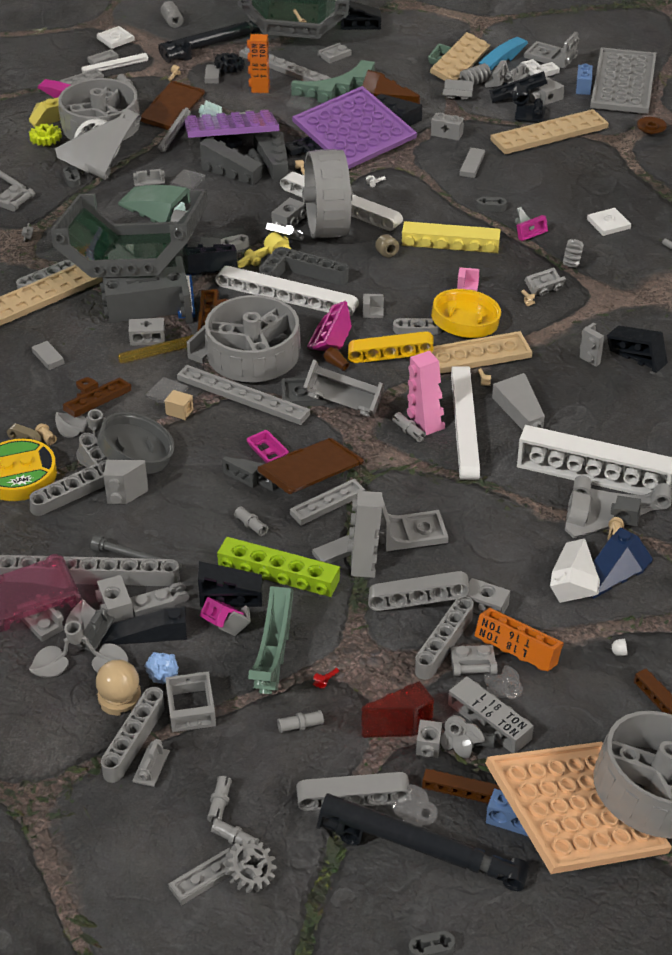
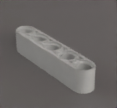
(418, 591)
(443, 637)
(132, 734)
(359, 789)

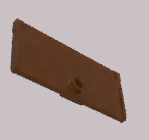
(170, 104)
(309, 465)

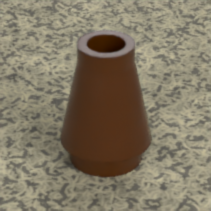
(335, 358)

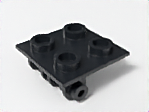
(531, 112)

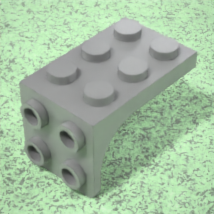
(548, 53)
(411, 530)

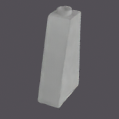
(519, 401)

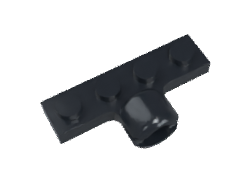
(518, 89)

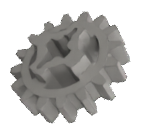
(244, 872)

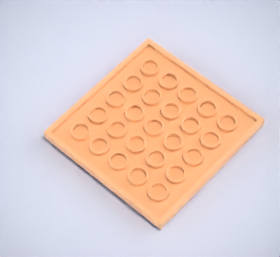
(562, 812)

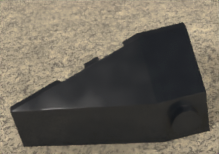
(155, 626)

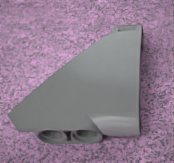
(97, 147)
(591, 508)

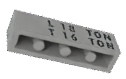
(490, 714)

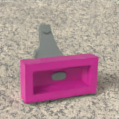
(529, 227)

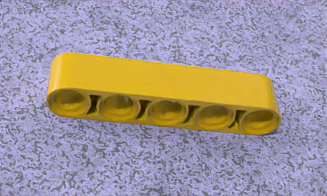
(390, 347)

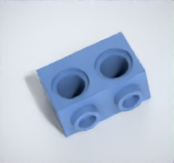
(584, 79)
(502, 815)

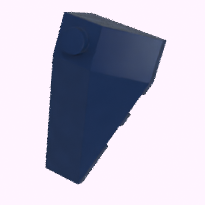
(620, 559)

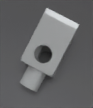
(549, 92)

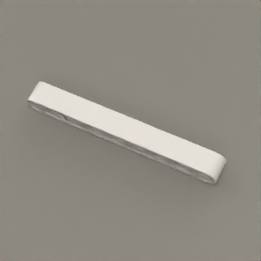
(360, 207)
(283, 289)
(465, 423)

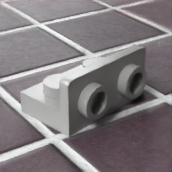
(45, 623)

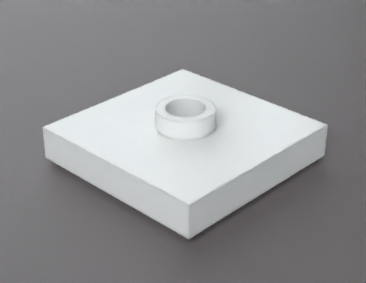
(115, 37)
(609, 221)

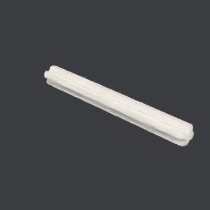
(117, 63)

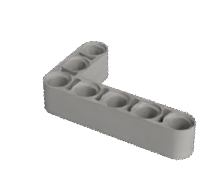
(84, 481)

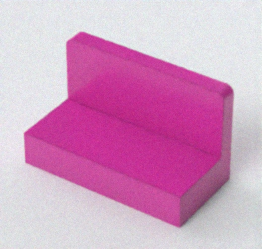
(216, 611)

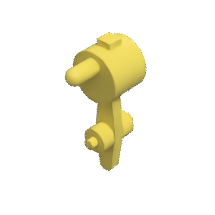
(271, 242)

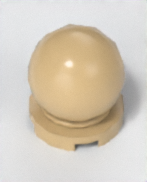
(117, 687)

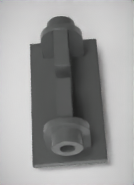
(97, 628)

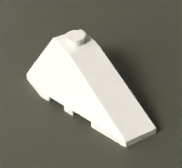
(575, 573)

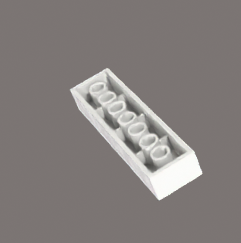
(602, 462)

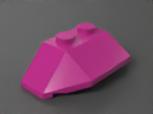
(332, 328)

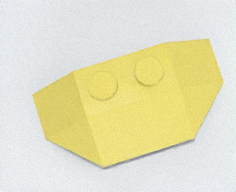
(45, 112)

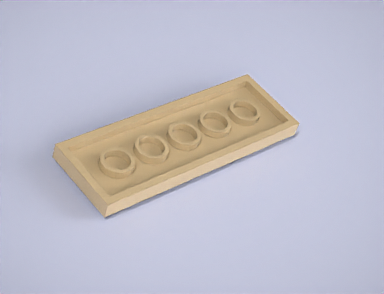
(460, 57)
(482, 351)

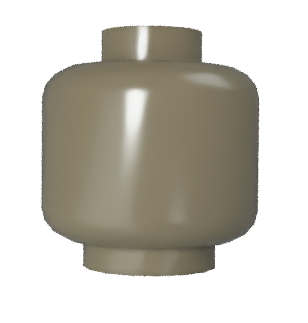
(387, 245)

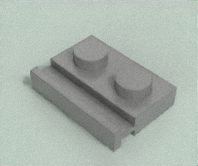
(334, 53)

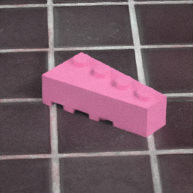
(425, 393)

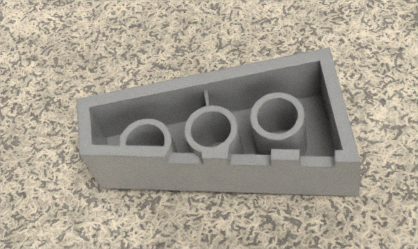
(365, 533)

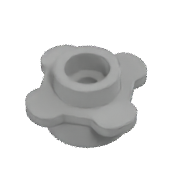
(27, 232)

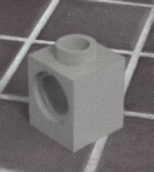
(429, 738)

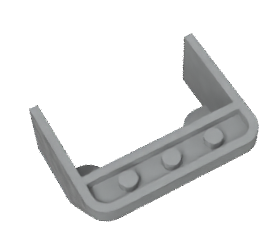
(343, 390)

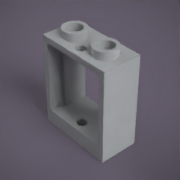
(194, 717)

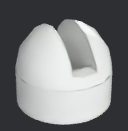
(619, 647)

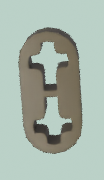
(18, 431)

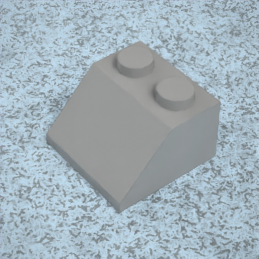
(125, 480)

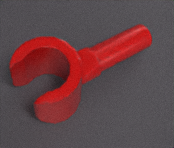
(322, 680)

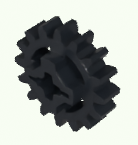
(229, 62)

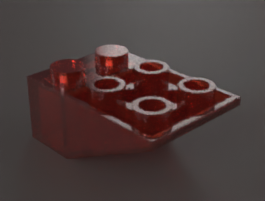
(398, 713)

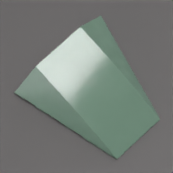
(155, 201)

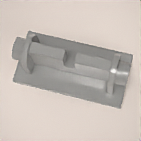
(516, 74)
(155, 178)
(151, 764)

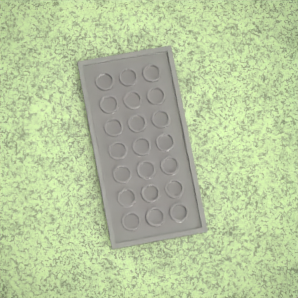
(623, 80)

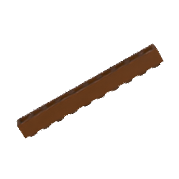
(654, 690)
(458, 786)

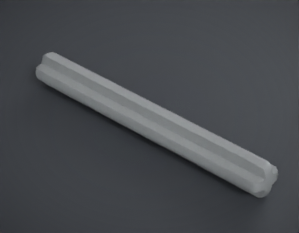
(174, 130)

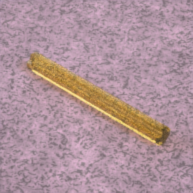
(153, 349)

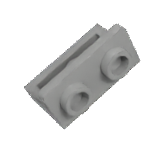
(458, 88)
(544, 282)
(591, 345)

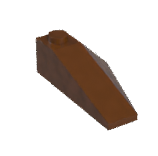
(378, 84)

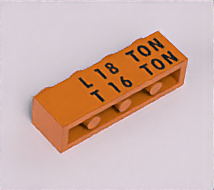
(259, 63)
(518, 639)

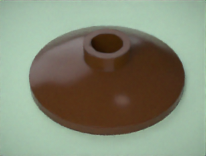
(651, 125)

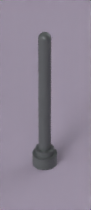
(99, 544)

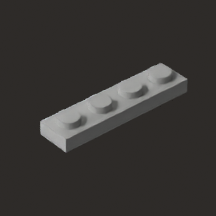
(326, 502)

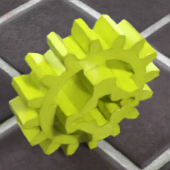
(45, 134)

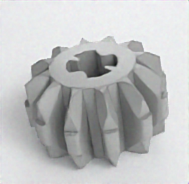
(573, 253)

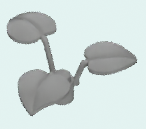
(71, 427)
(51, 660)

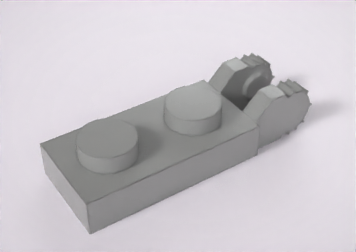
(159, 599)

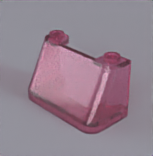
(36, 590)

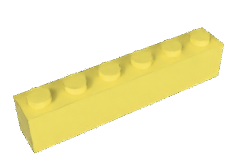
(451, 237)

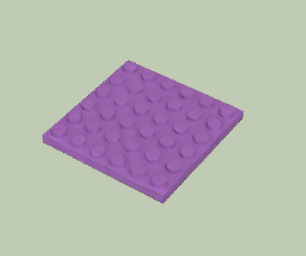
(230, 124)
(356, 125)

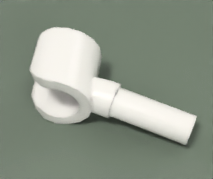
(372, 181)

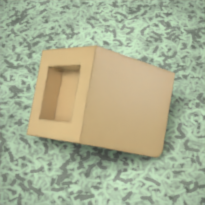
(179, 404)

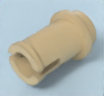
(46, 434)
(614, 524)

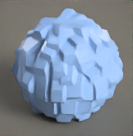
(161, 666)

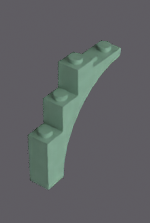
(327, 89)
(272, 647)

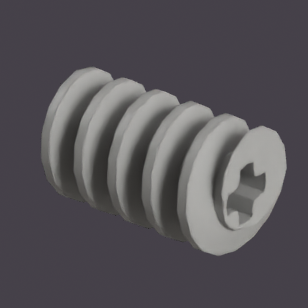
(172, 14)
(477, 74)

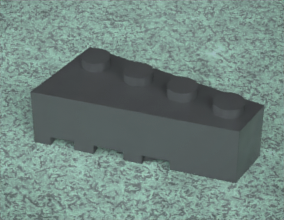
(273, 151)

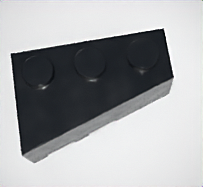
(361, 17)
(407, 111)
(209, 259)
(639, 344)
(229, 585)

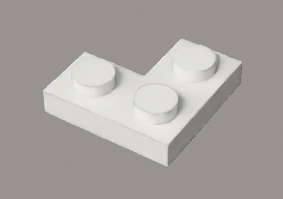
(534, 68)

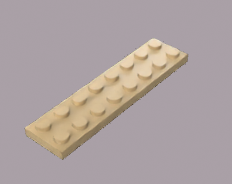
(549, 131)
(44, 292)

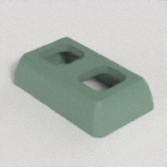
(439, 49)

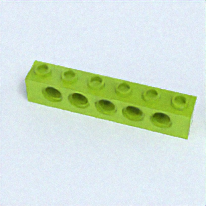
(280, 566)

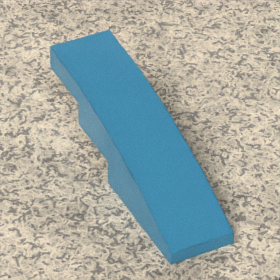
(505, 51)

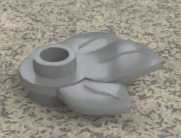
(461, 739)

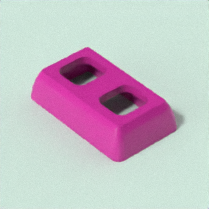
(275, 446)

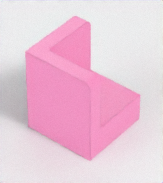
(468, 278)

